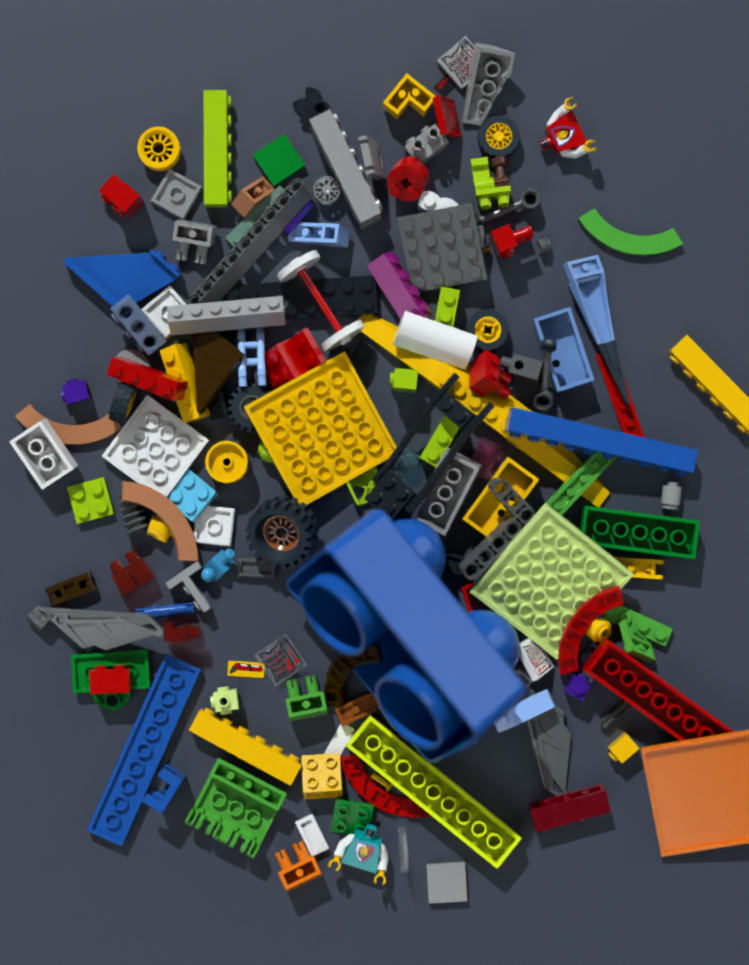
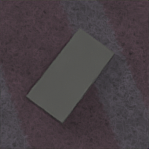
(254, 568)

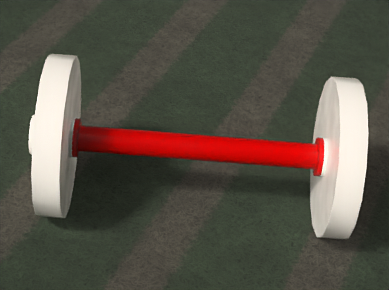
(298, 267)

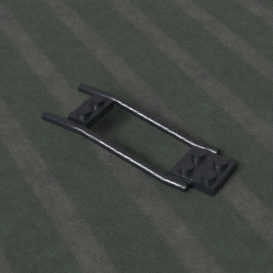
(391, 492)

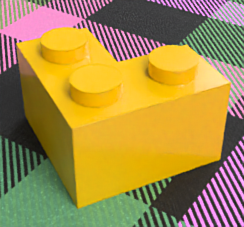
(408, 93)

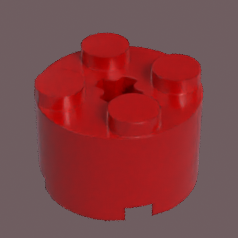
(408, 179)

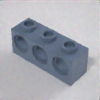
(137, 315)

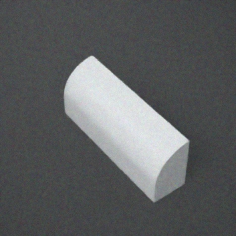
(435, 340)

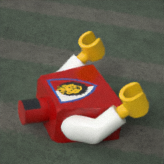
(565, 134)

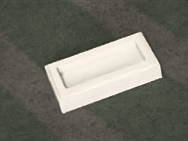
(312, 835)

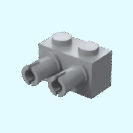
(426, 144)
(195, 233)

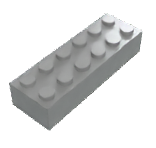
(345, 169)

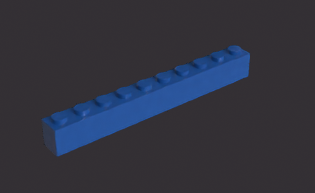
(601, 441)

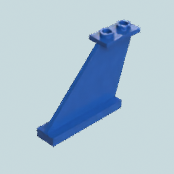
(125, 274)

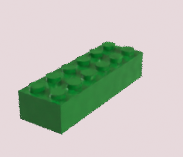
(640, 532)

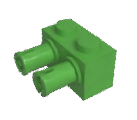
(306, 705)

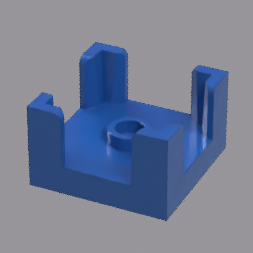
(157, 800)

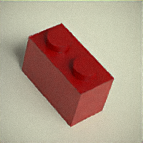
(110, 680)

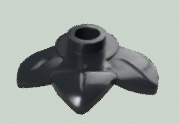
(308, 106)

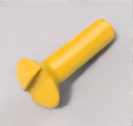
(383, 782)

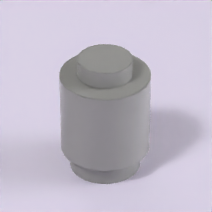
(671, 495)

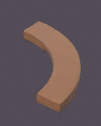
(72, 434)
(168, 513)

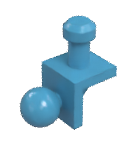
(218, 565)

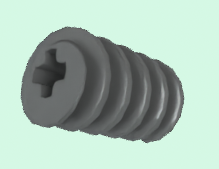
(133, 517)

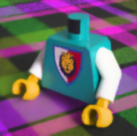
(363, 851)

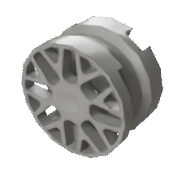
(327, 190)

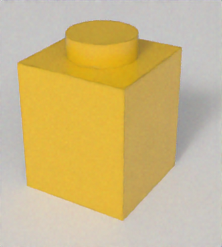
(622, 748)

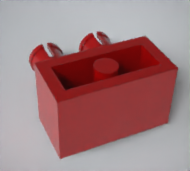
(506, 240)
(488, 377)

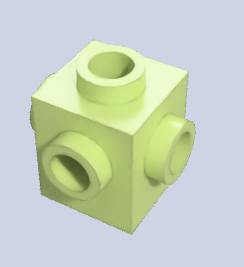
(232, 700)

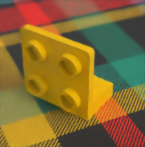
(321, 776)

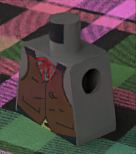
(530, 372)

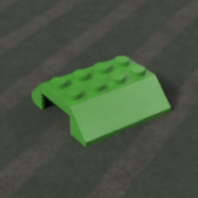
(236, 806)

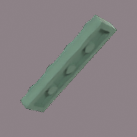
(248, 222)

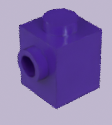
(75, 392)
(578, 686)

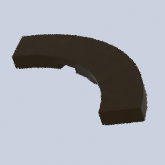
(341, 668)

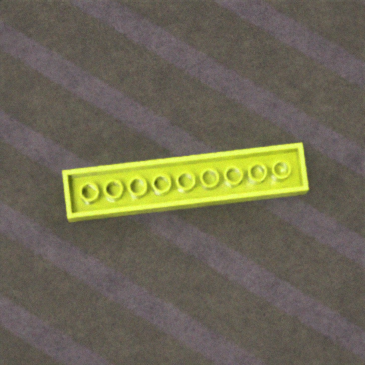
(433, 791)

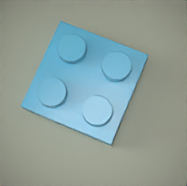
(192, 495)

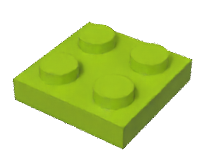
(90, 500)

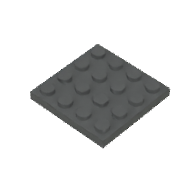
(443, 247)

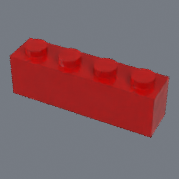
(147, 378)

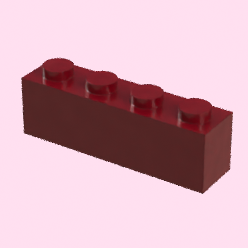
(569, 808)

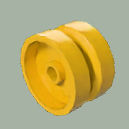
(215, 462)

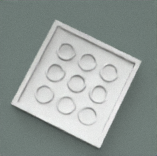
(155, 447)

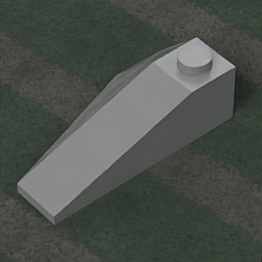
(487, 75)

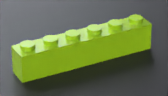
(216, 149)

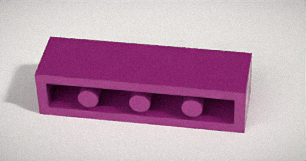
(397, 286)

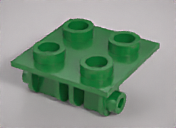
(351, 816)

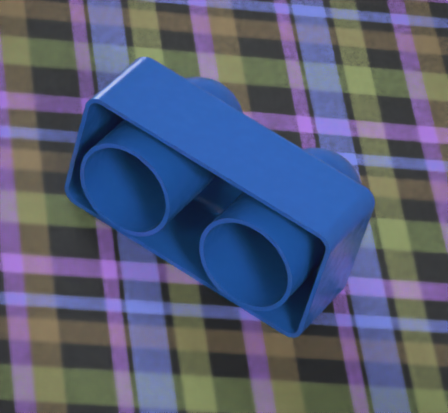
(442, 668)

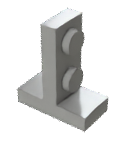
(190, 586)

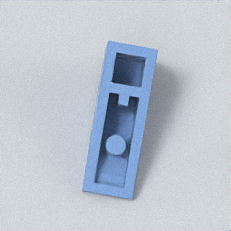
(321, 234)
(525, 710)

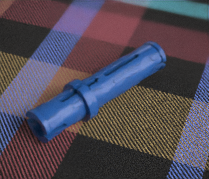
(168, 611)

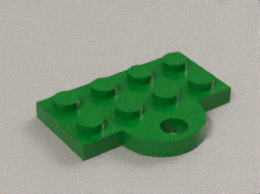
(135, 659)

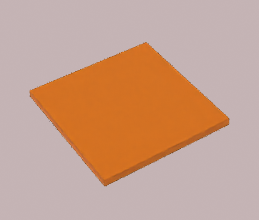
(699, 792)

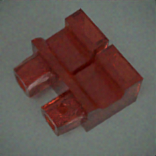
(123, 575)
(180, 634)

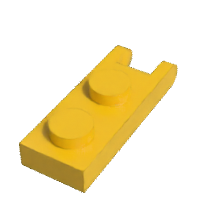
(641, 567)

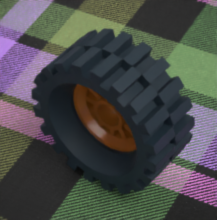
(268, 521)

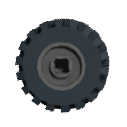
(241, 398)

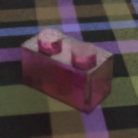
(486, 454)

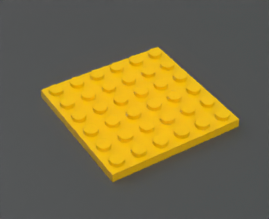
(321, 429)

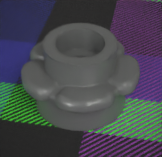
(544, 245)

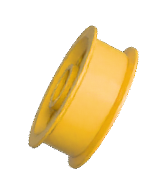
(142, 147)

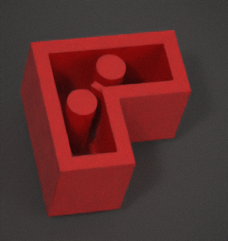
(122, 196)

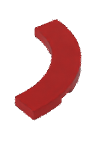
(579, 624)
(377, 795)

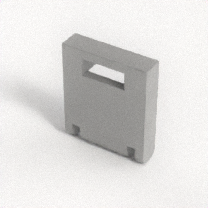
(372, 158)

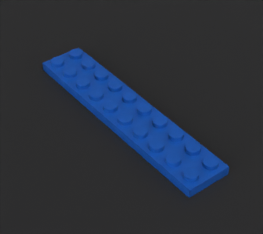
(144, 749)

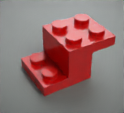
(292, 358)

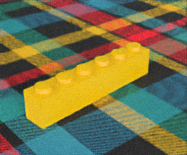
(713, 381)
(245, 746)

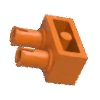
(299, 873)

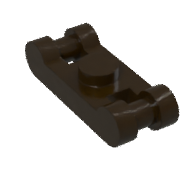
(71, 588)

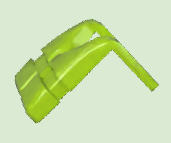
(364, 481)

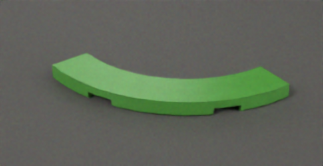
(625, 242)

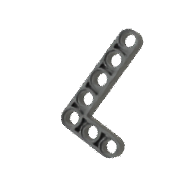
(500, 531)

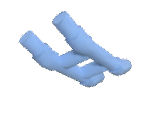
(259, 361)

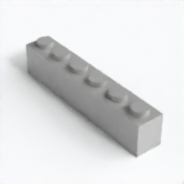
(226, 315)

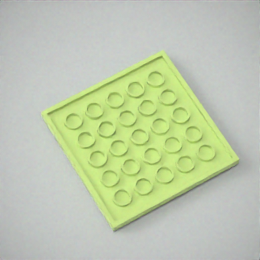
(547, 577)

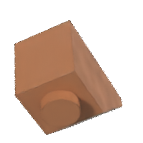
(252, 196)

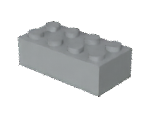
(448, 494)

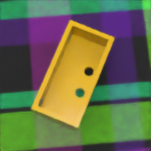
(484, 511)

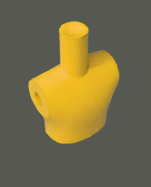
(159, 530)

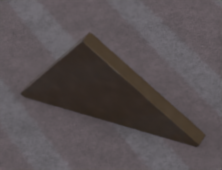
(214, 364)

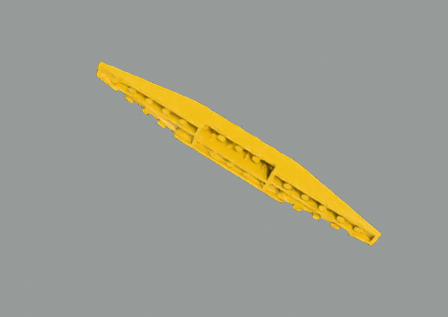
(556, 460)

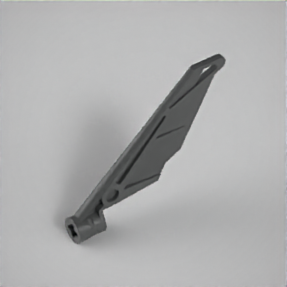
(95, 627)
(549, 740)

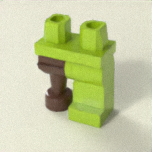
(488, 187)

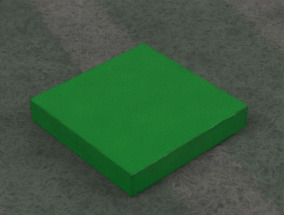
(279, 160)

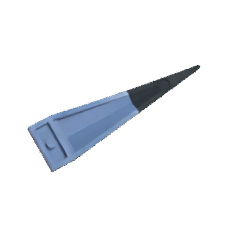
(590, 292)

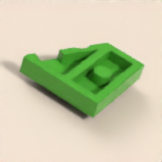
(635, 643)

